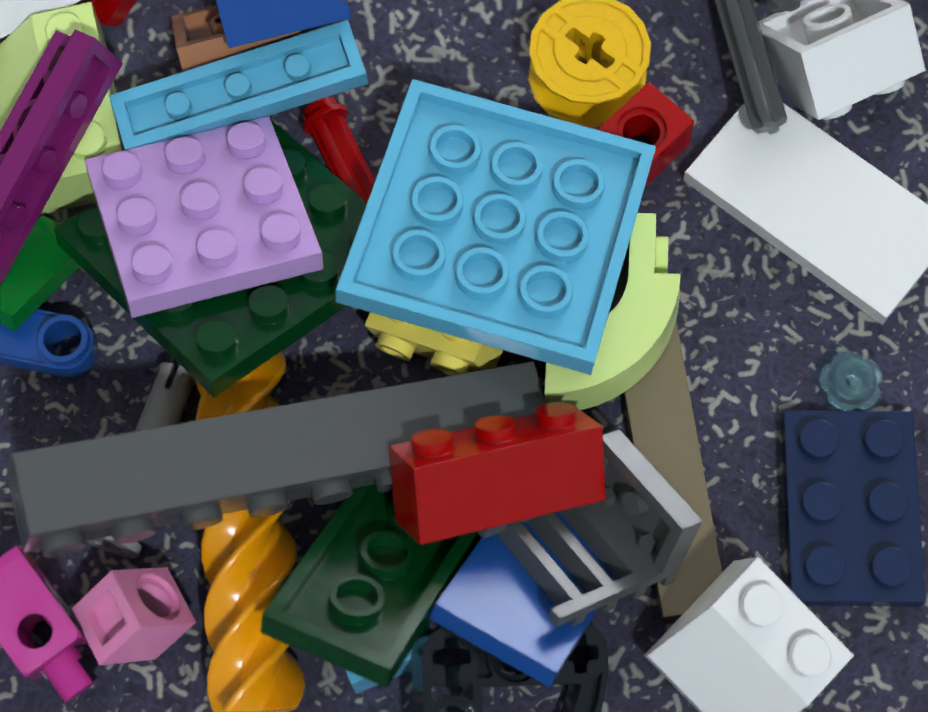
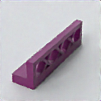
(47, 130)

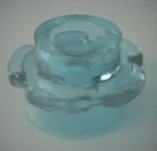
(839, 393)

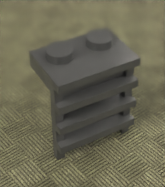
(635, 533)

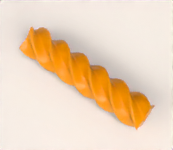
(246, 569)

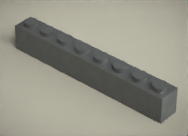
(244, 459)

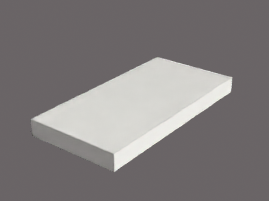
(819, 208)

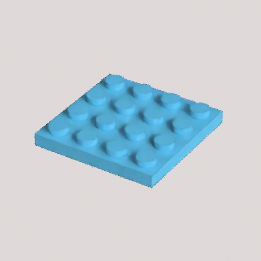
(497, 226)

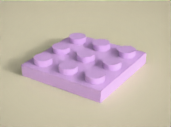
(202, 216)

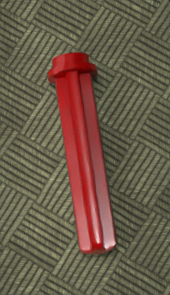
(328, 126)

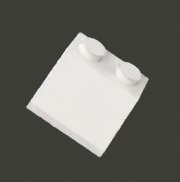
(842, 52)
(748, 646)

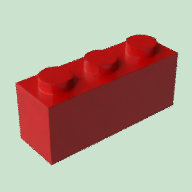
(497, 472)

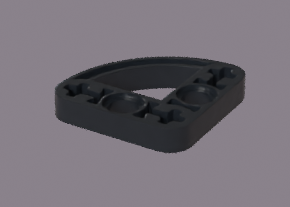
(479, 669)

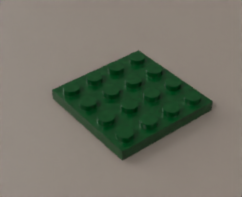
(239, 331)

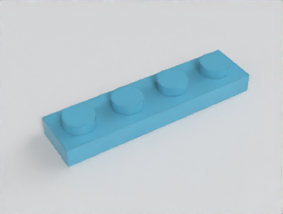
(241, 87)

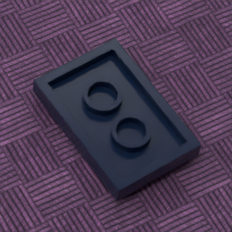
(852, 508)

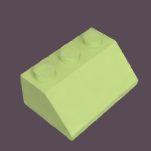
(18, 59)

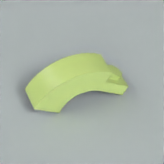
(634, 329)

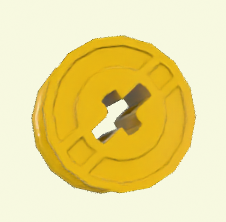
(588, 32)

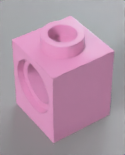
(133, 615)

